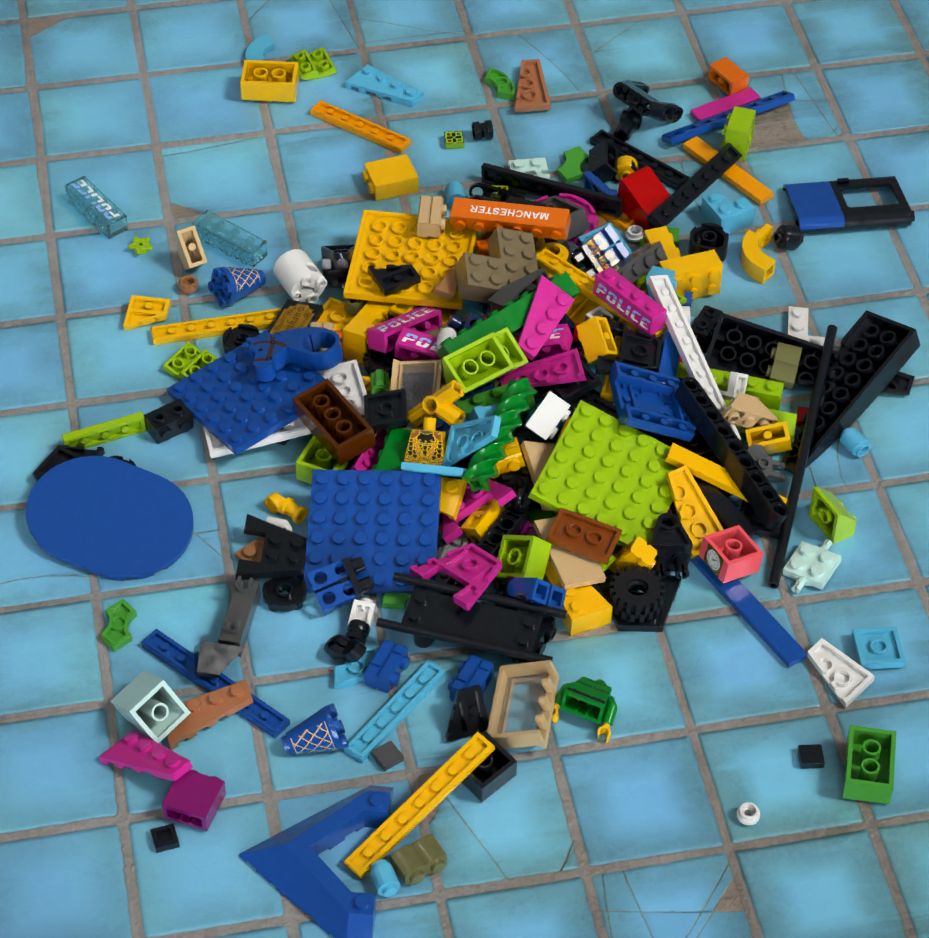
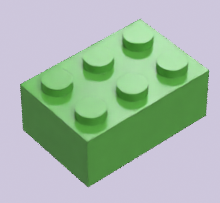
(869, 764)

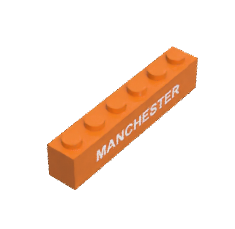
(487, 215)

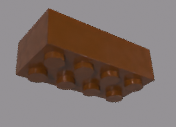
(334, 421)

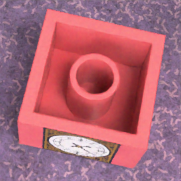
(731, 554)

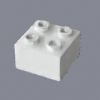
(547, 416)

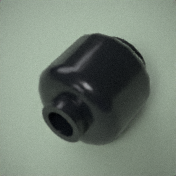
(788, 237)

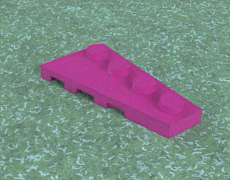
(545, 313)
(552, 370)
(146, 756)

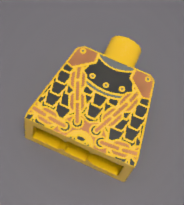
(426, 444)

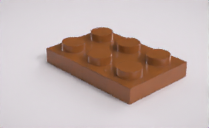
(583, 536)

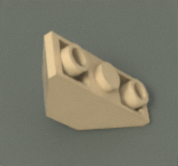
(748, 412)

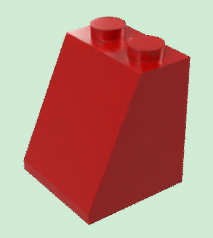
(641, 195)

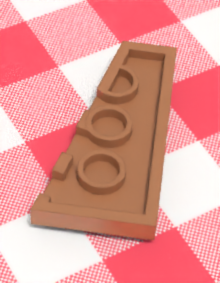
(532, 89)
(209, 709)

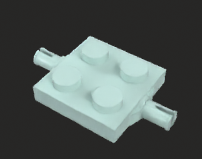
(811, 565)

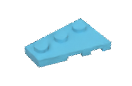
(469, 437)

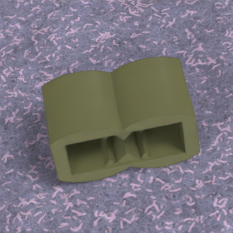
(785, 364)
(418, 860)

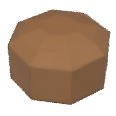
(188, 284)

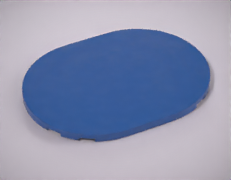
(109, 517)

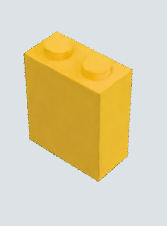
(390, 177)

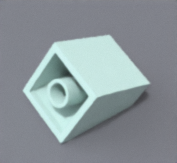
(150, 706)

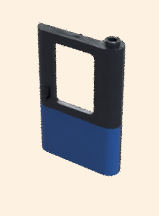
(822, 207)

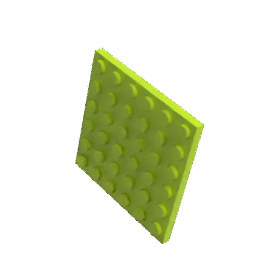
(607, 474)

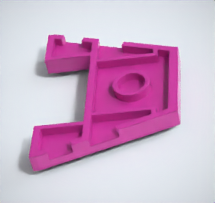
(470, 503)
(468, 566)

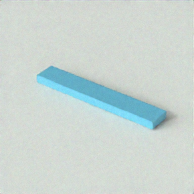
(395, 711)

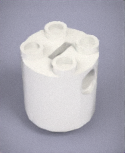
(299, 276)

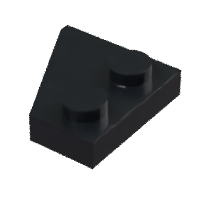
(394, 277)
(467, 714)

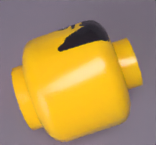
(626, 166)

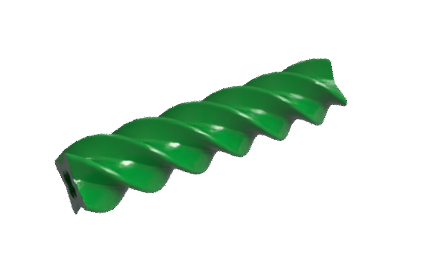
(483, 463)

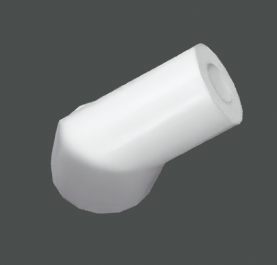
(283, 523)

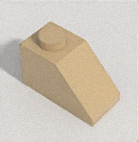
(190, 248)

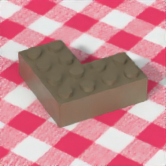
(509, 259)

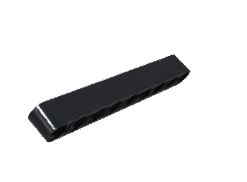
(731, 453)
(508, 524)

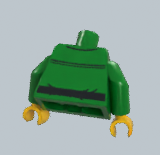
(589, 701)

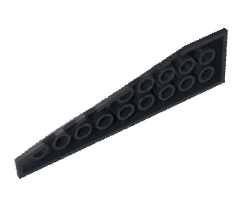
(747, 350)
(860, 371)

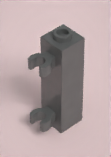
(240, 613)

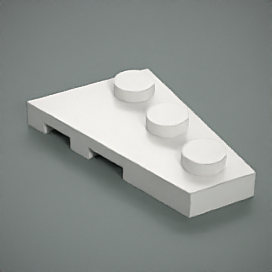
(839, 671)

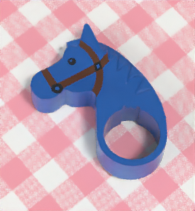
(295, 347)

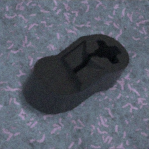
(345, 648)

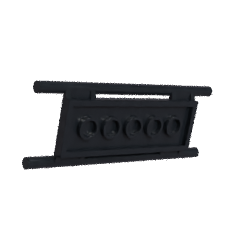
(480, 628)

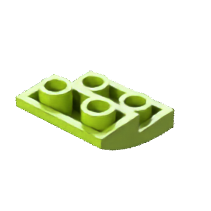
(314, 65)
(187, 361)

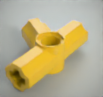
(440, 405)

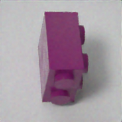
(194, 799)

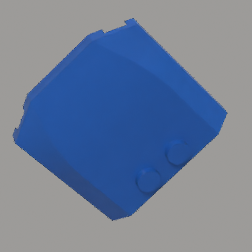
(648, 401)

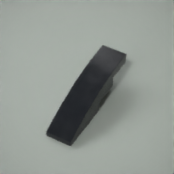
(723, 508)

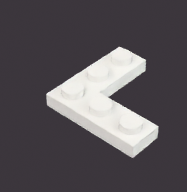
(798, 327)

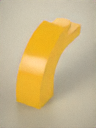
(753, 260)

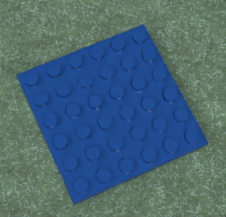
(236, 404)
(373, 516)

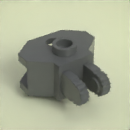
(767, 463)

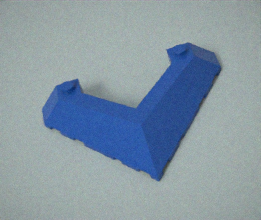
(298, 872)

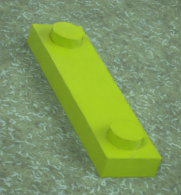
(106, 431)

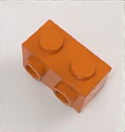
(728, 76)

